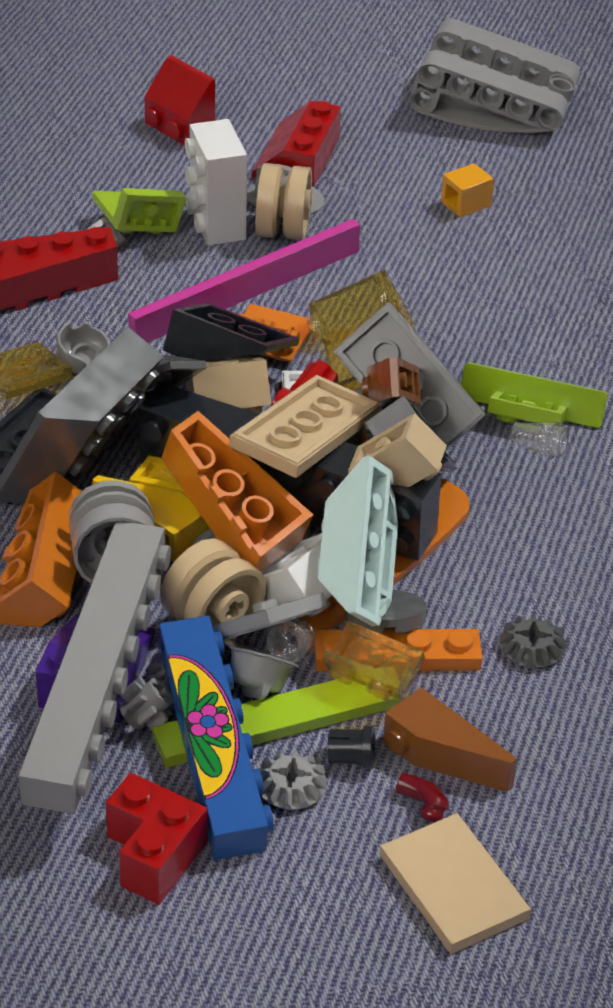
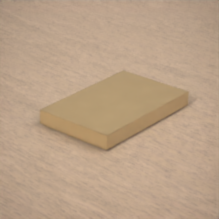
(454, 883)

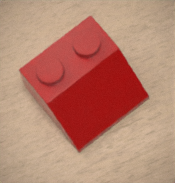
(179, 98)

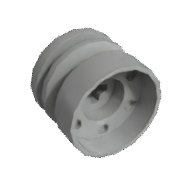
(94, 517)

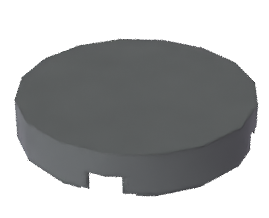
(405, 614)

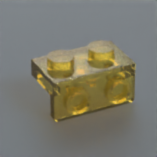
(374, 661)

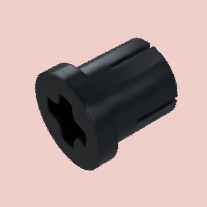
(352, 746)

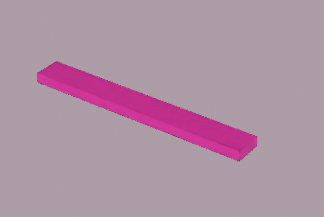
(251, 278)

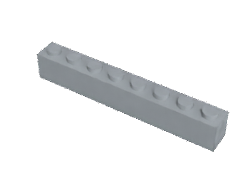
(94, 669)

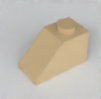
(407, 450)

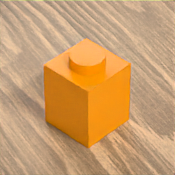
(467, 190)

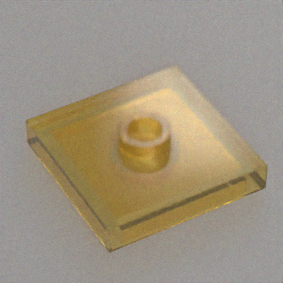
(30, 369)

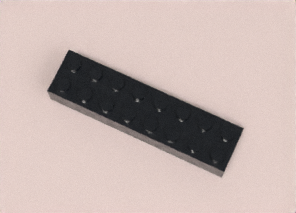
(415, 505)

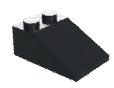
(217, 333)

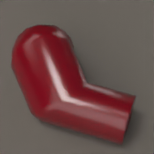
(426, 792)

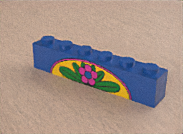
(213, 737)

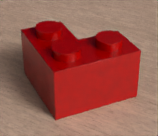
(158, 833)

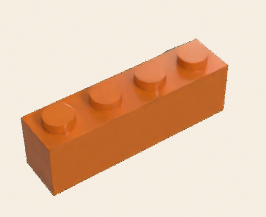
(40, 557)

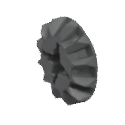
(517, 648)

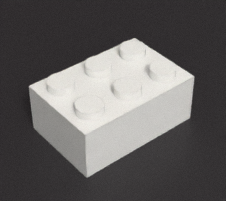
(217, 181)

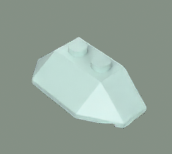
(360, 541)

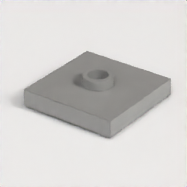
(269, 614)

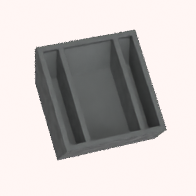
(83, 417)

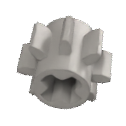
(146, 703)

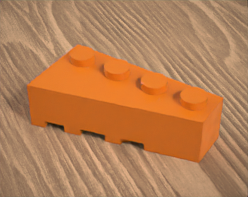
(234, 493)

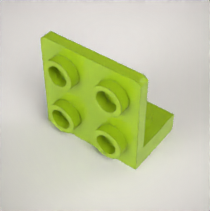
(142, 209)

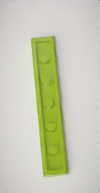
(285, 715)

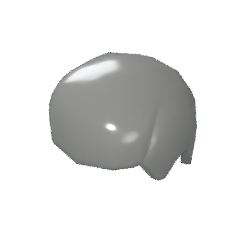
(80, 345)

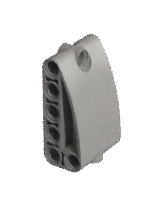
(488, 91)

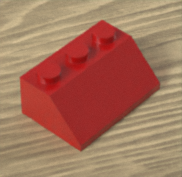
(304, 138)

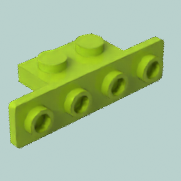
(533, 398)

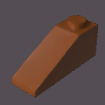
(391, 380)
(444, 742)

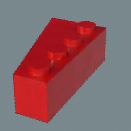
(54, 264)

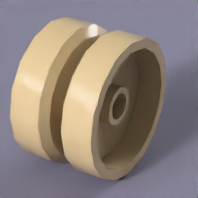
(281, 201)
(211, 583)

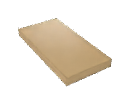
(304, 426)

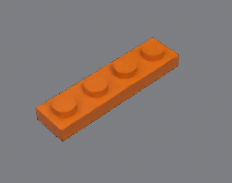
(442, 647)

